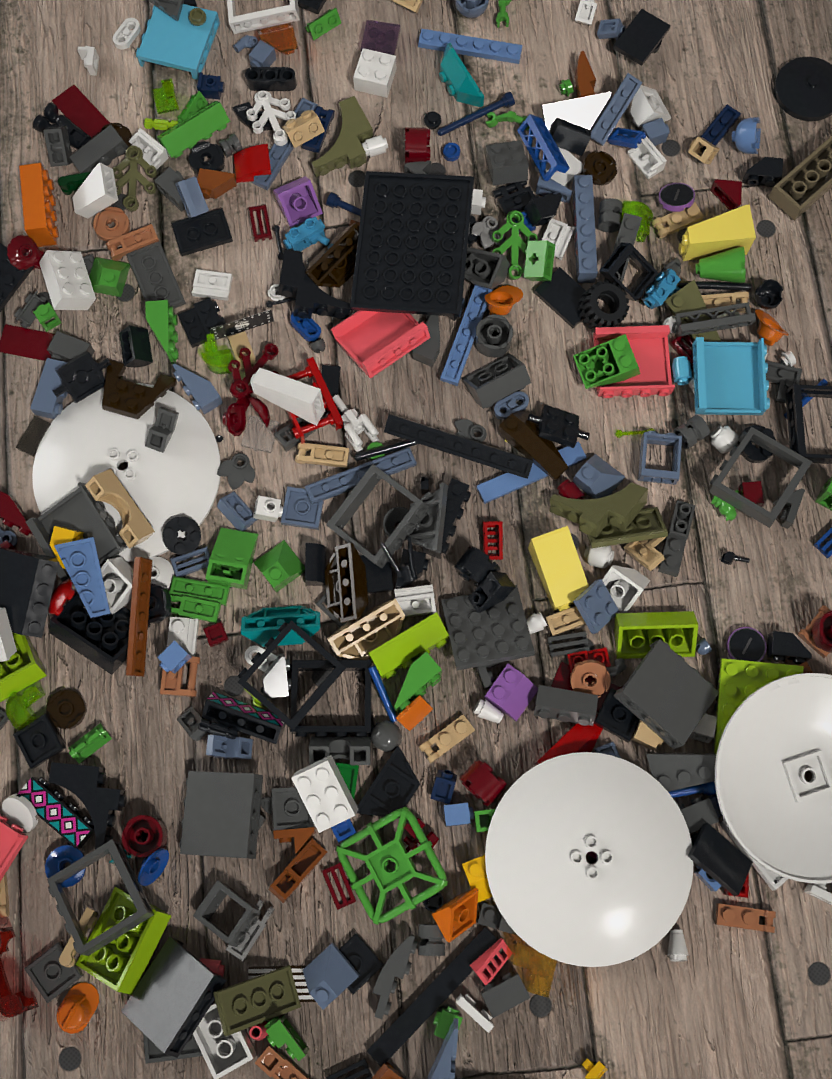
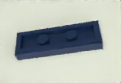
(721, 125)

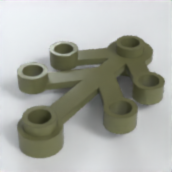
(133, 175)

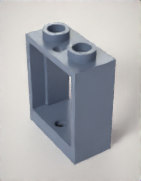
(655, 475)

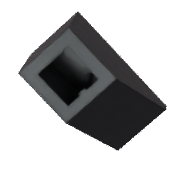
(765, 172)
(542, 209)
(491, 591)
(786, 646)

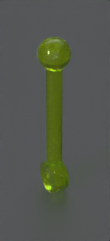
(619, 433)

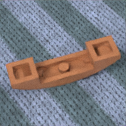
(278, 1066)

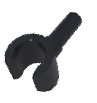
(728, 558)

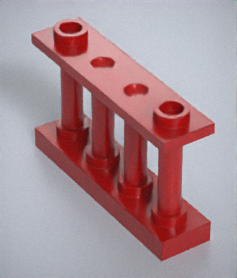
(333, 416)

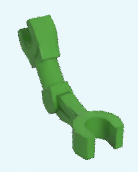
(502, 15)
(510, 116)

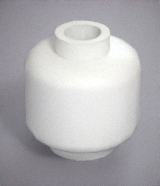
(724, 439)
(599, 557)

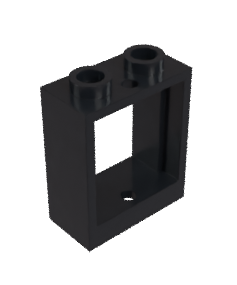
(616, 260)

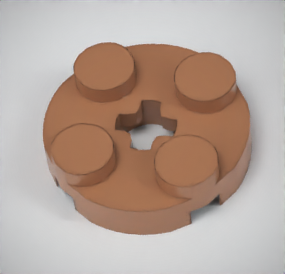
(110, 215)
(590, 668)

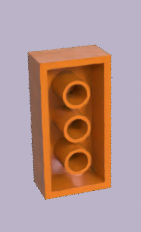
(38, 204)

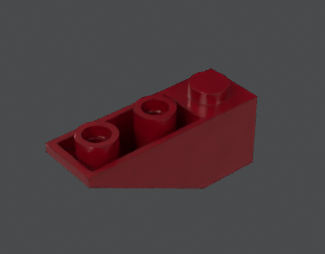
(12, 514)

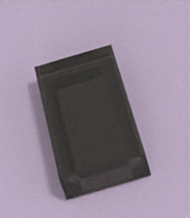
(32, 436)

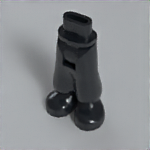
(76, 135)

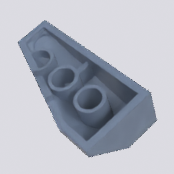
(445, 1061)

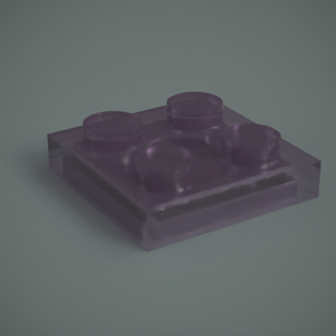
(381, 37)

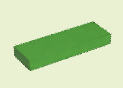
(200, 590)

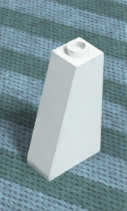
(289, 394)

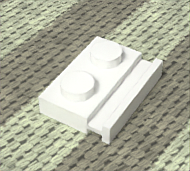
(560, 235)
(212, 284)
(416, 600)
(184, 632)
(482, 1018)

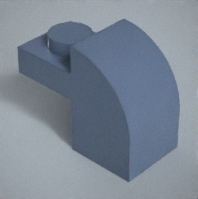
(229, 748)

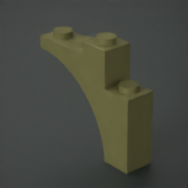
(348, 145)
(595, 514)

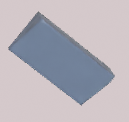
(236, 511)

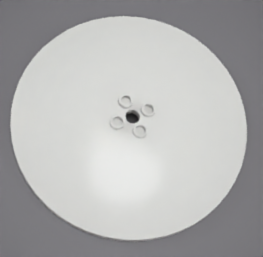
(162, 485)
(762, 781)
(541, 871)

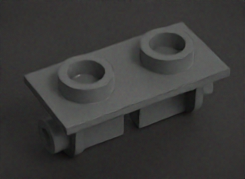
(25, 315)

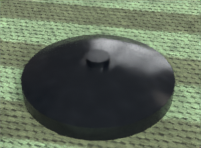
(805, 88)

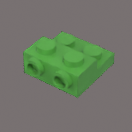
(282, 1032)

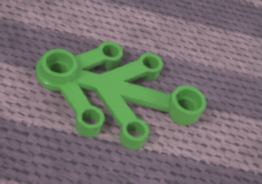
(513, 241)

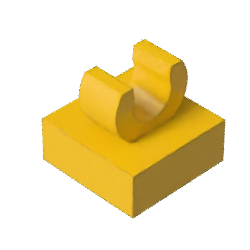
(595, 1071)

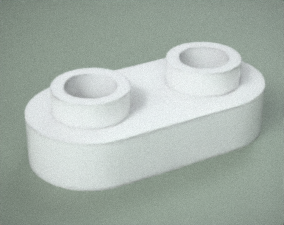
(125, 33)
(255, 649)

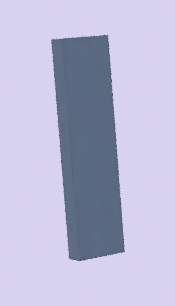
(615, 109)

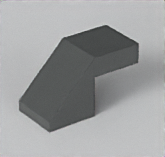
(163, 429)

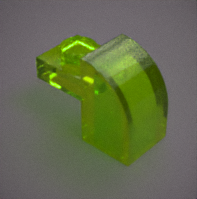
(642, 210)
(215, 359)
(18, 706)

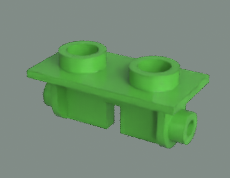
(323, 24)
(195, 104)
(89, 743)

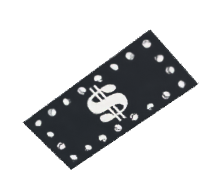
(242, 324)

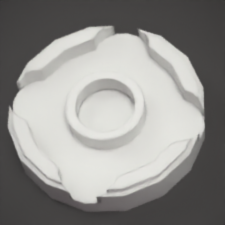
(20, 812)

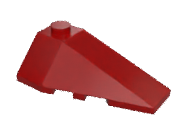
(576, 740)

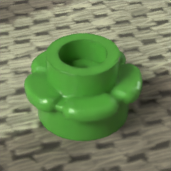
(566, 87)

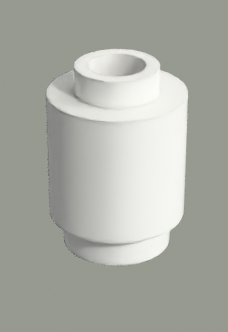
(375, 146)

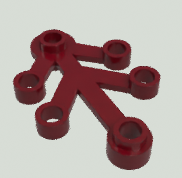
(249, 370)

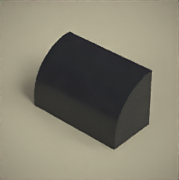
(571, 136)
(135, 347)
(315, 564)

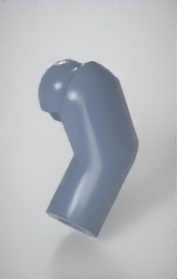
(245, 42)

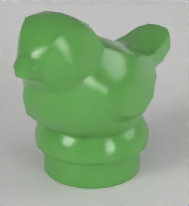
(725, 508)

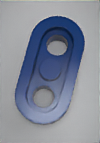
(305, 327)

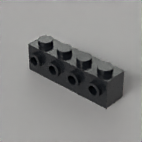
(457, 494)

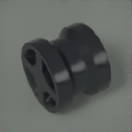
(434, 902)

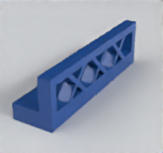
(544, 142)

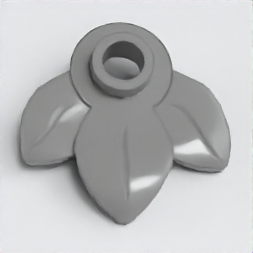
(485, 231)

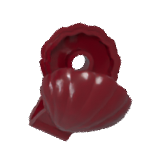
(24, 253)
(235, 415)

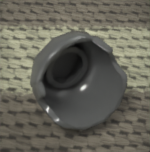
(386, 736)

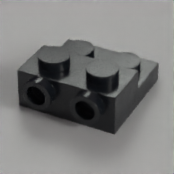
(199, 321)

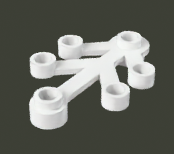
(263, 100)

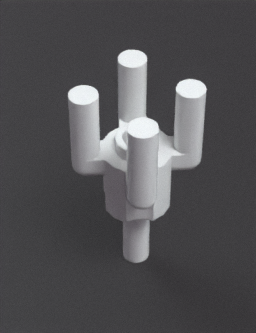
(355, 424)

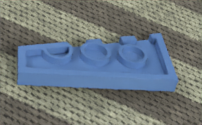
(84, 569)

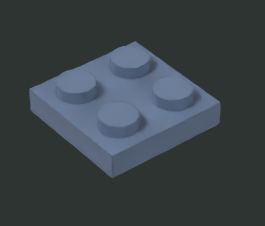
(299, 510)
(596, 606)

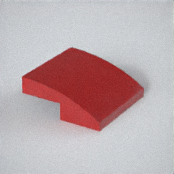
(252, 162)

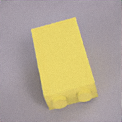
(719, 234)
(558, 567)

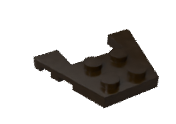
(128, 397)

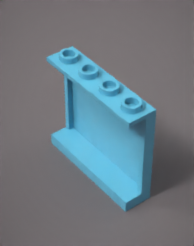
(178, 42)
(730, 377)

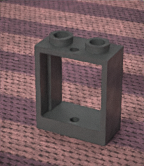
(213, 901)

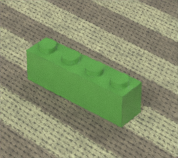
(193, 129)

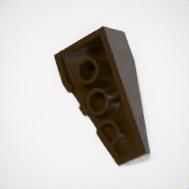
(524, 437)

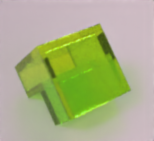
(166, 97)

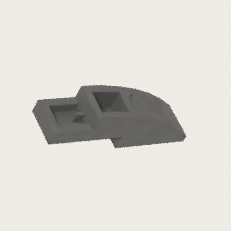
(627, 234)
(677, 536)
(395, 966)

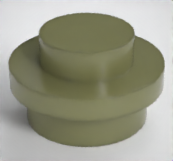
(197, 17)

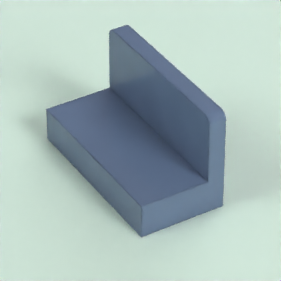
(192, 197)

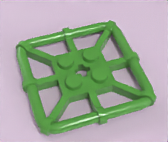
(404, 866)

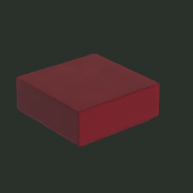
(216, 634)

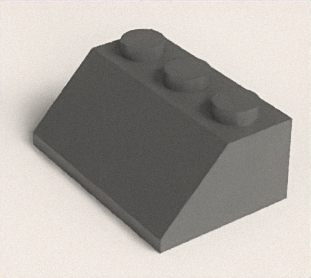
(497, 380)

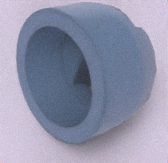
(703, 647)

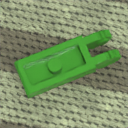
(196, 608)

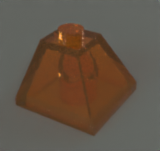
(280, 37)

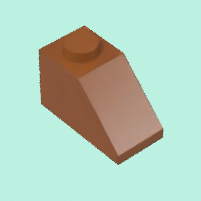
(215, 183)

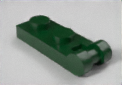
(72, 182)

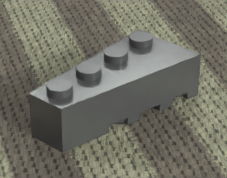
(682, 769)

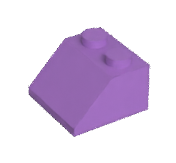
(298, 201)
(511, 692)

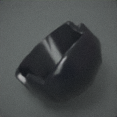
(768, 294)

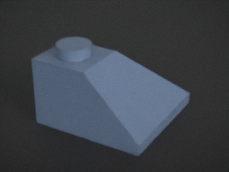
(597, 478)
(329, 975)

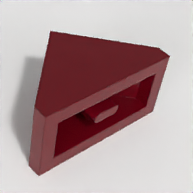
(728, 192)

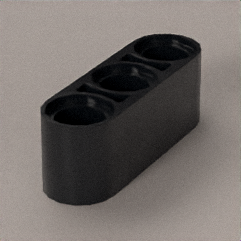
(270, 78)

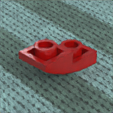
(599, 655)

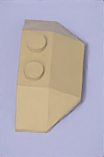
(369, 632)

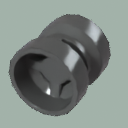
(230, 145)

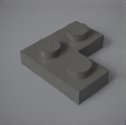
(784, 376)

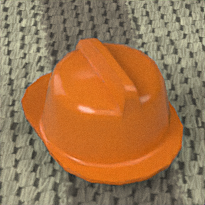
(502, 299)
(769, 328)
(77, 1007)

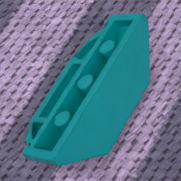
(458, 79)
(265, 622)

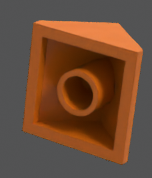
(457, 914)

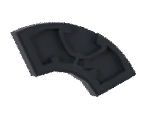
(240, 112)

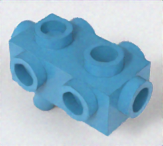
(306, 235)
(662, 287)

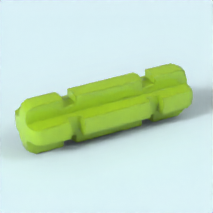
(159, 124)

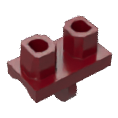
(412, 844)

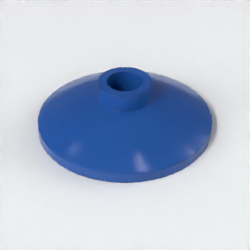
(57, 860)
(153, 866)

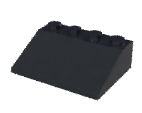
(26, 589)
(97, 638)

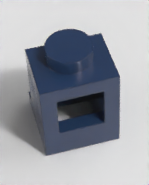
(210, 86)

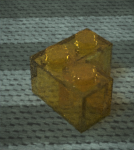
(540, 966)

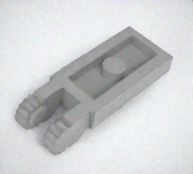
(252, 935)

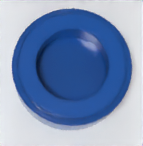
(451, 151)

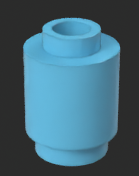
(681, 370)

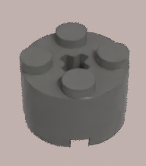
(493, 326)

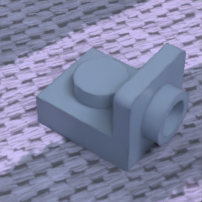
(610, 29)

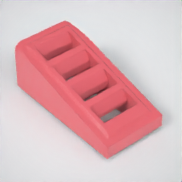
(487, 972)

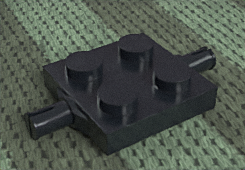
(81, 377)
(558, 426)

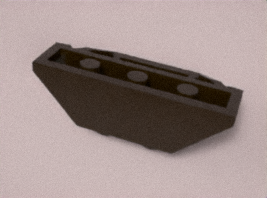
(336, 261)
(346, 583)

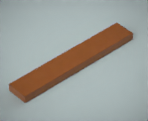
(139, 617)

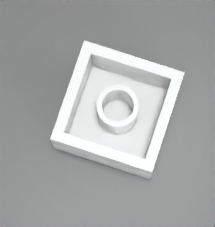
(374, 72)

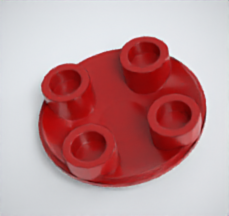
(60, 595)

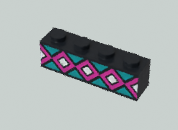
(243, 717)
(57, 813)

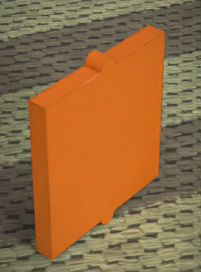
(414, 713)

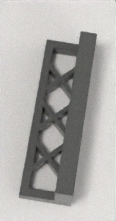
(715, 323)

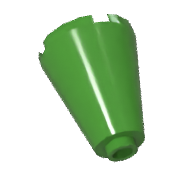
(724, 266)

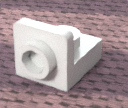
(586, 12)
(90, 59)

